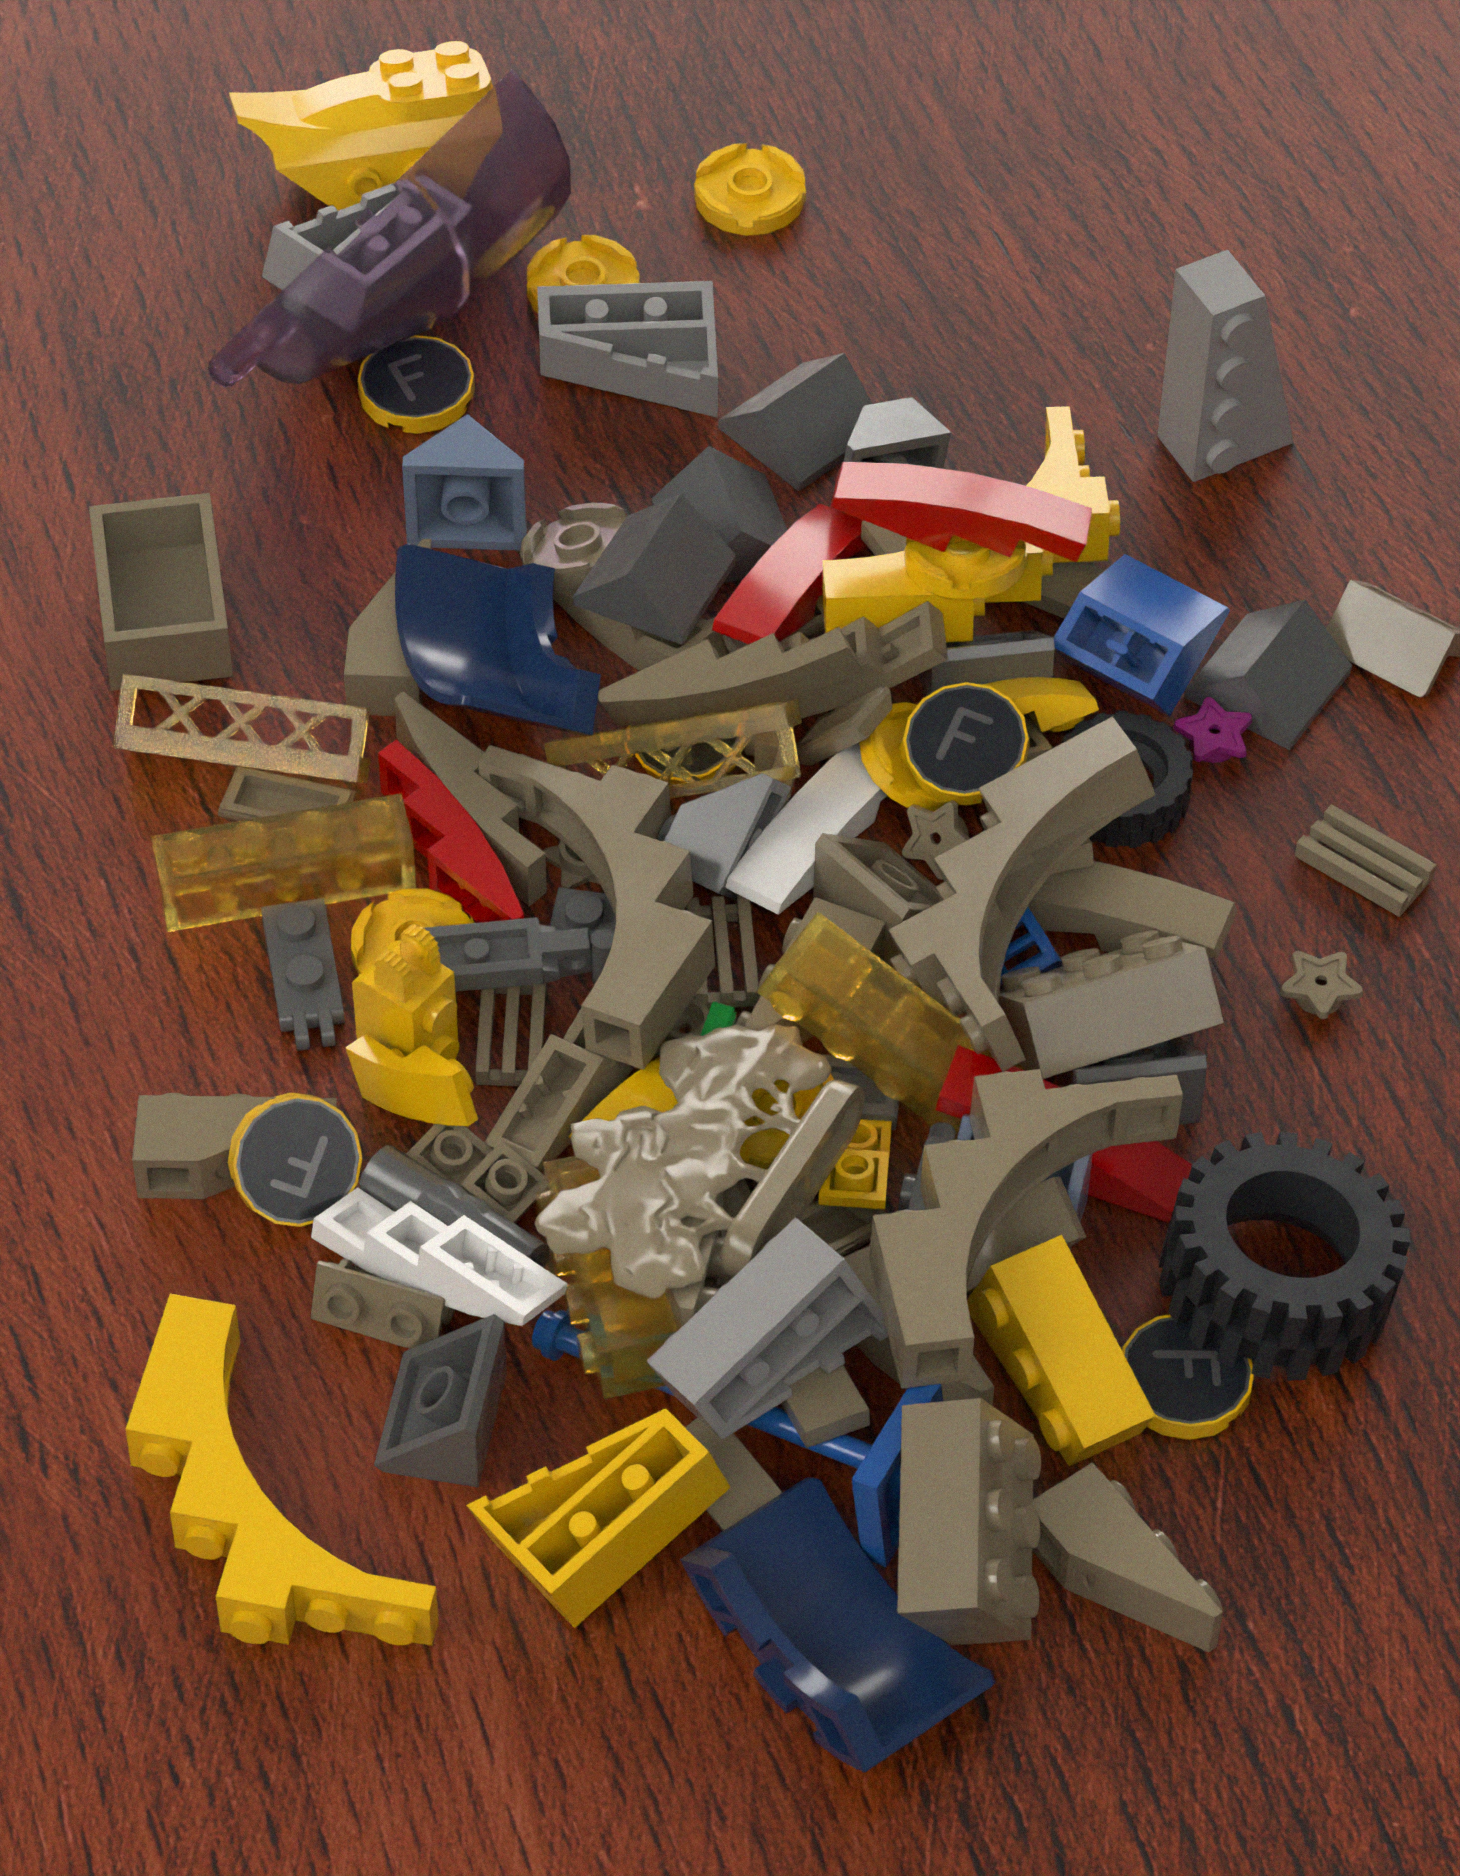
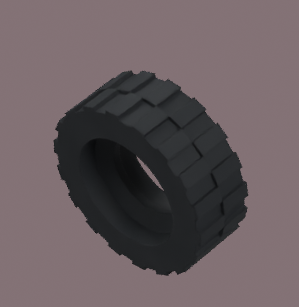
(1172, 772)

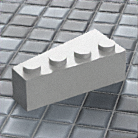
(1220, 371)

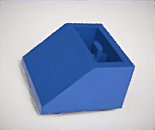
(1140, 632)

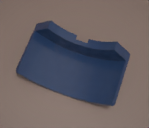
(486, 639)
(829, 1628)

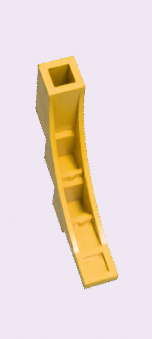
(884, 591)
(220, 1510)

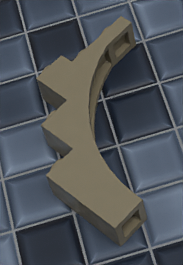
(1030, 829)
(657, 946)
(969, 1185)

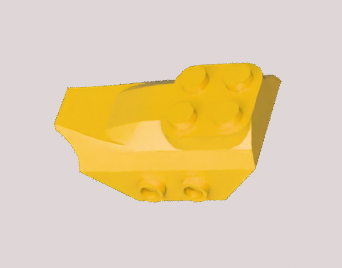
(368, 124)

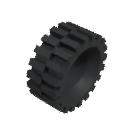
(1270, 1314)

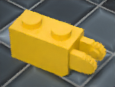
(408, 997)

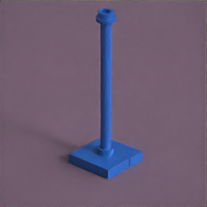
(878, 1465)

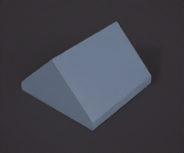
(465, 490)

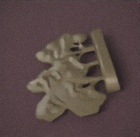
(679, 1160)

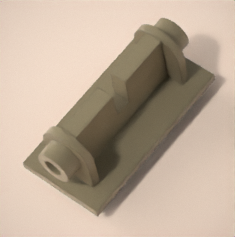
(376, 1307)

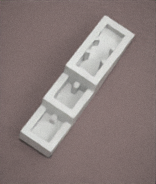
(782, 859)
(454, 1261)

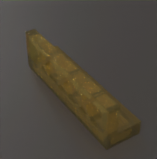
(685, 733)
(239, 752)

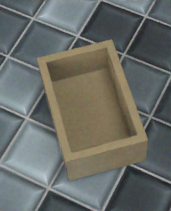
(161, 589)
(1109, 1002)
(967, 1522)

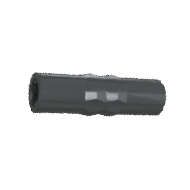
(398, 1179)

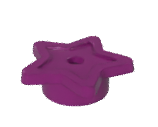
(1211, 746)

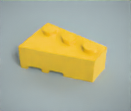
(1060, 1351)
(605, 1513)

